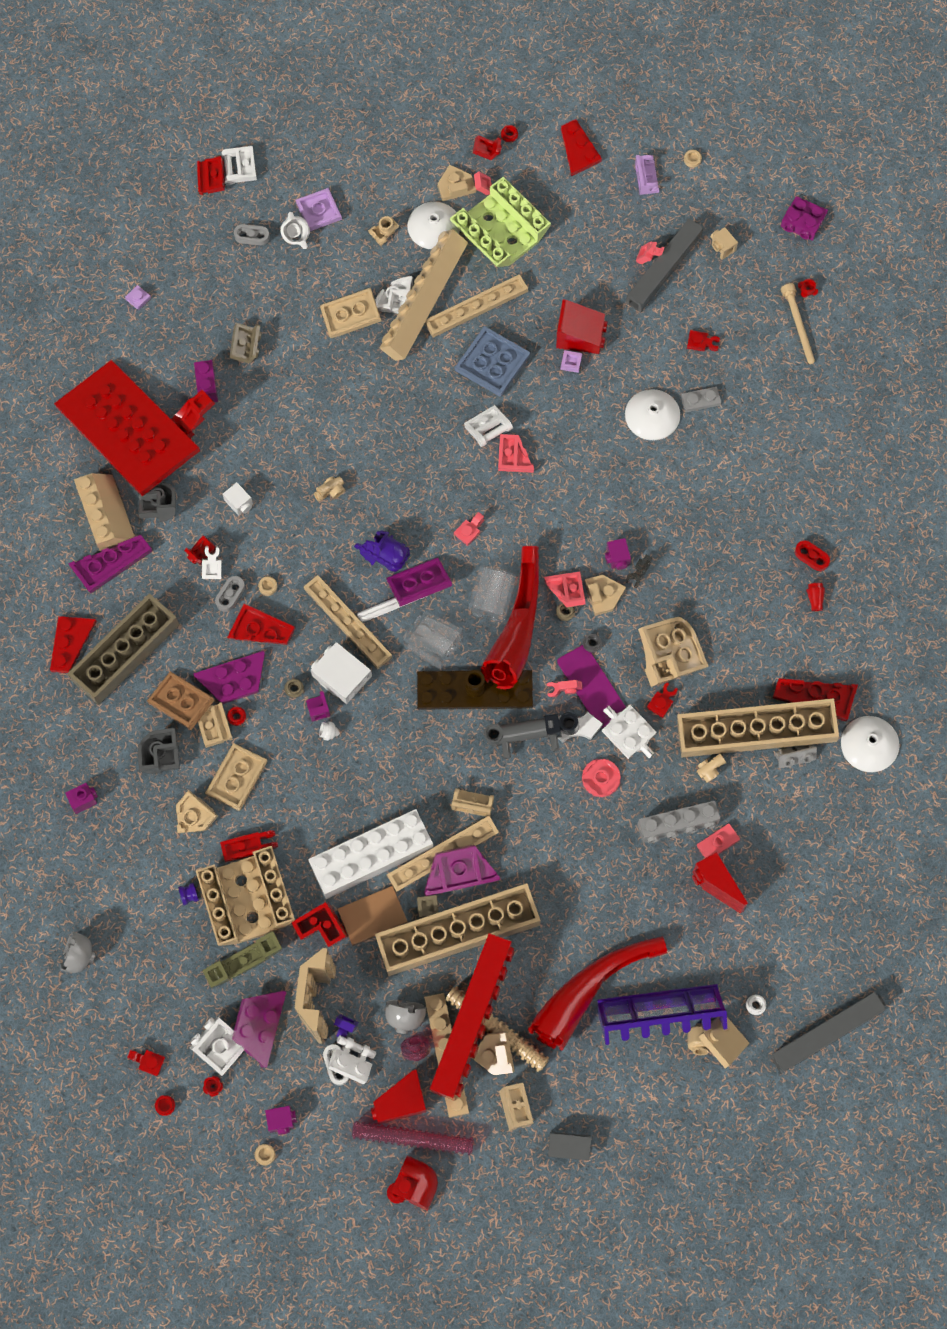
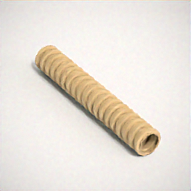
(516, 1043)

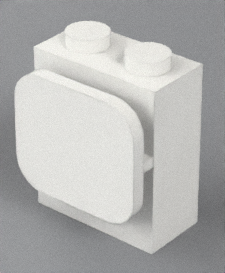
(340, 672)

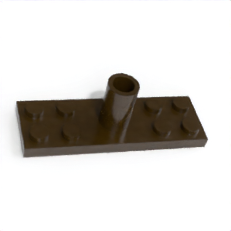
(458, 691)

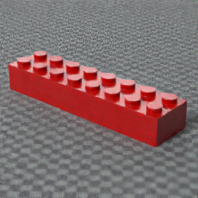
(471, 1017)

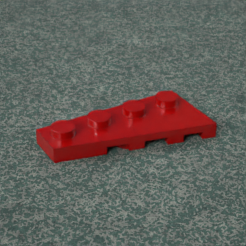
(799, 691)

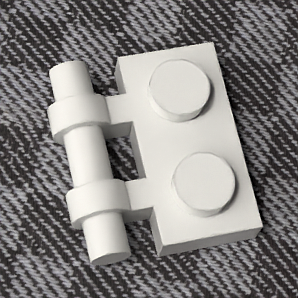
(350, 1065)

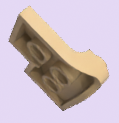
(671, 650)

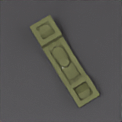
(242, 961)

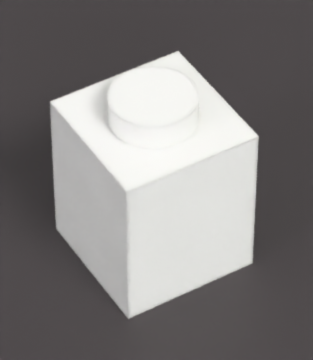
(238, 499)

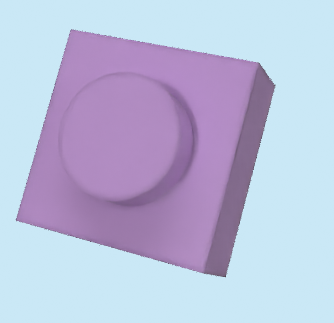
(138, 297)
(571, 361)

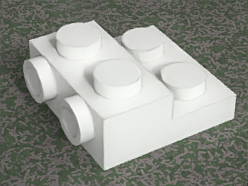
(216, 1045)

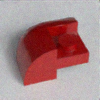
(416, 1183)

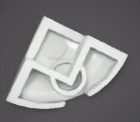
(395, 295)

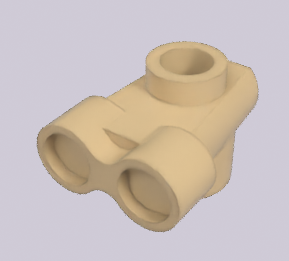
(386, 227)
(332, 487)
(708, 769)

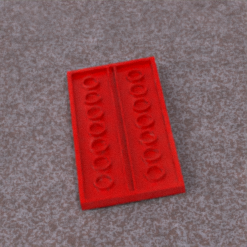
(127, 427)

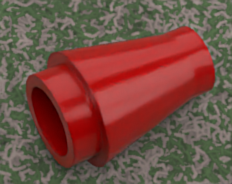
(816, 596)

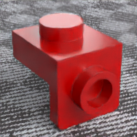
(487, 148)
(197, 552)

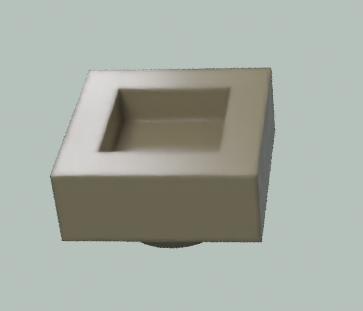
(427, 906)

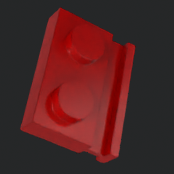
(210, 175)

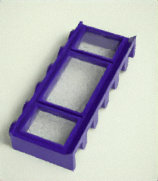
(662, 1009)

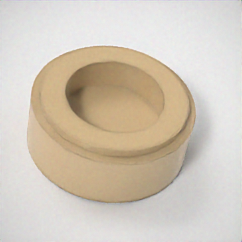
(692, 158)
(267, 586)
(265, 1154)

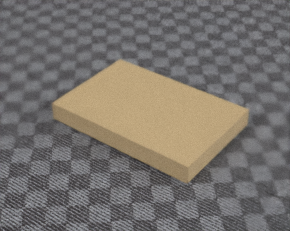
(350, 313)
(236, 777)

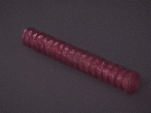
(412, 1138)

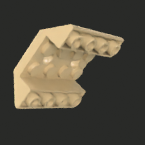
(231, 904)
(316, 969)

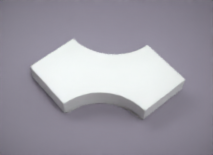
(588, 727)

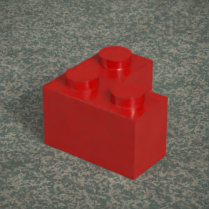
(322, 920)

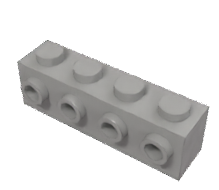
(679, 821)

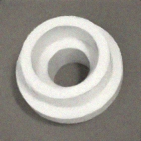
(756, 998)

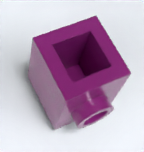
(617, 554)
(81, 798)
(281, 1120)

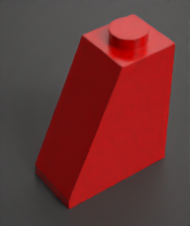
(400, 1100)

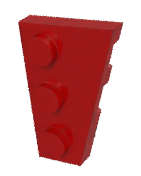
(578, 147)
(260, 627)
(68, 642)

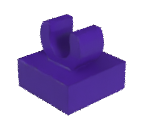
(346, 1024)

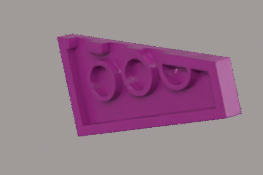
(102, 567)

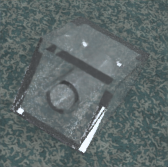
(493, 593)
(433, 639)

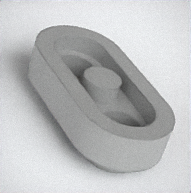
(252, 233)
(230, 594)

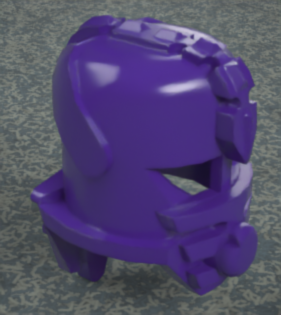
(384, 551)

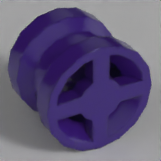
(188, 893)

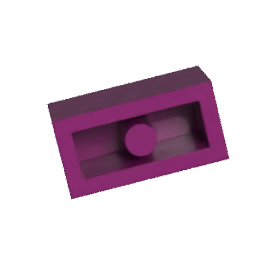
(206, 378)

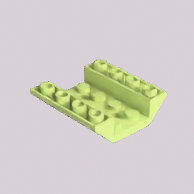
(512, 218)

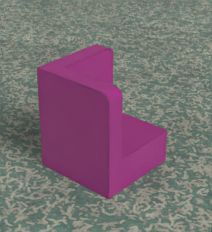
(318, 707)

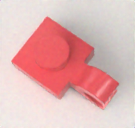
(648, 251)
(468, 530)
(568, 686)

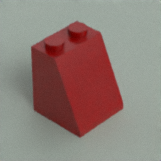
(580, 328)

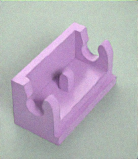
(646, 174)

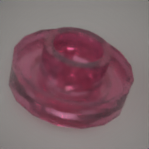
(415, 1048)

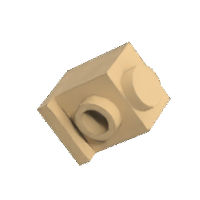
(723, 242)

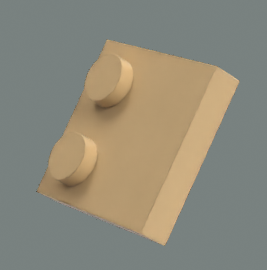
(724, 1044)

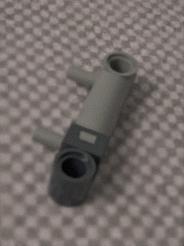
(549, 727)

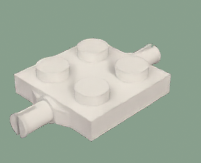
(629, 731)

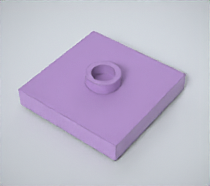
(319, 209)

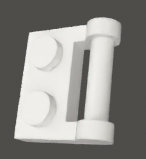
(245, 165)
(485, 422)

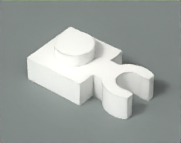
(211, 567)

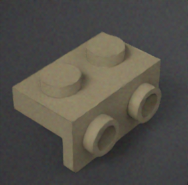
(245, 343)

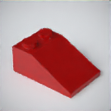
(717, 881)

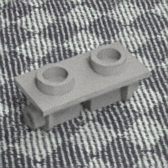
(803, 754)

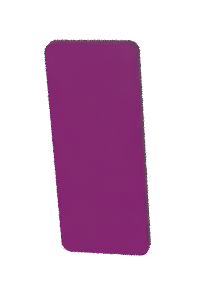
(596, 689)

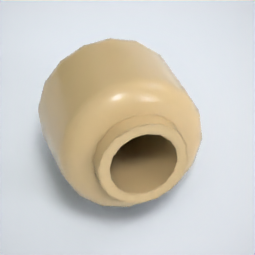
(694, 1042)

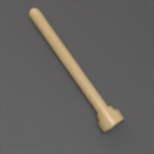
(788, 291)

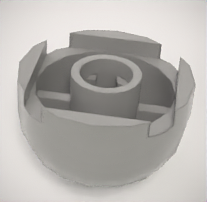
(77, 953)
(404, 1015)

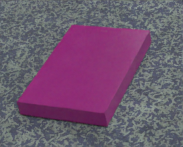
(419, 581)

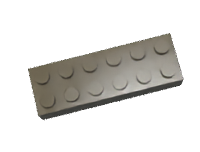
(123, 649)

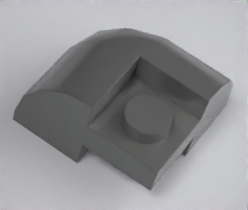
(158, 502)
(159, 751)

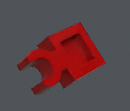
(699, 340)
(660, 702)

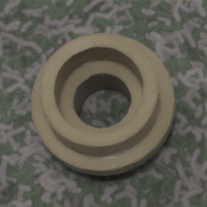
(561, 616)
(294, 682)

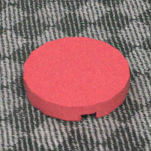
(600, 783)

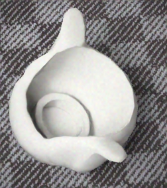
(293, 227)

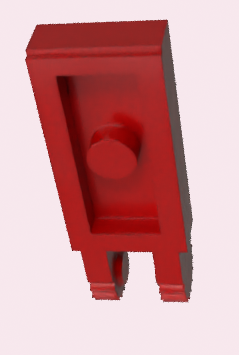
(246, 845)

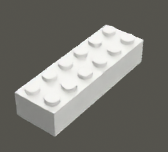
(371, 854)

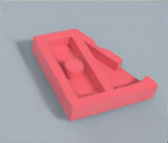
(513, 455)
(567, 588)

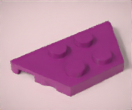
(234, 678)
(458, 870)
(258, 1025)

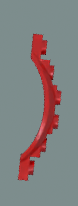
(192, 413)

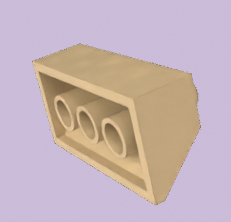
(104, 509)

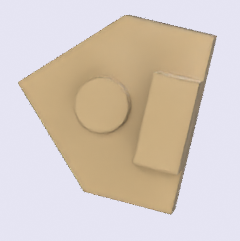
(455, 184)
(603, 593)
(193, 814)
(495, 1054)

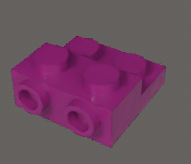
(803, 218)

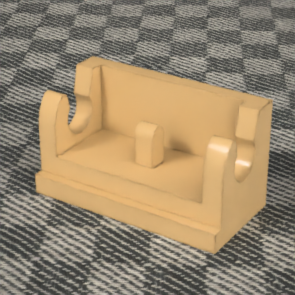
(472, 802)
(516, 1106)

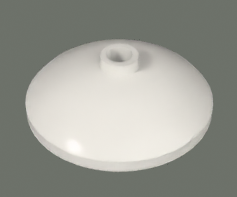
(426, 231)
(649, 423)
(863, 753)

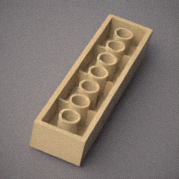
(757, 728)
(457, 929)

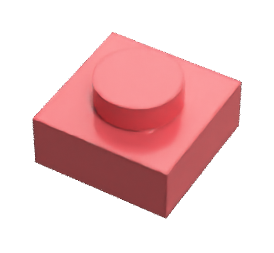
(482, 183)

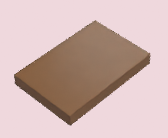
(180, 700)
(372, 915)

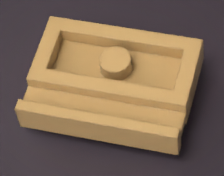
(214, 726)

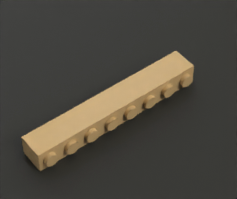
(423, 295)

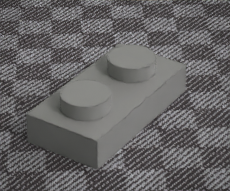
(701, 399)

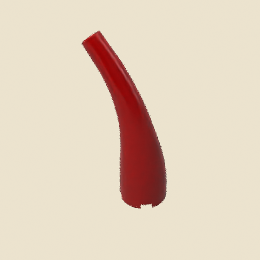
(512, 648)
(567, 1006)

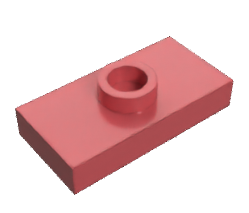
(718, 841)

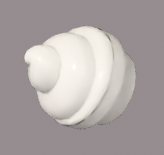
(328, 731)

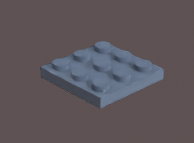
(492, 361)

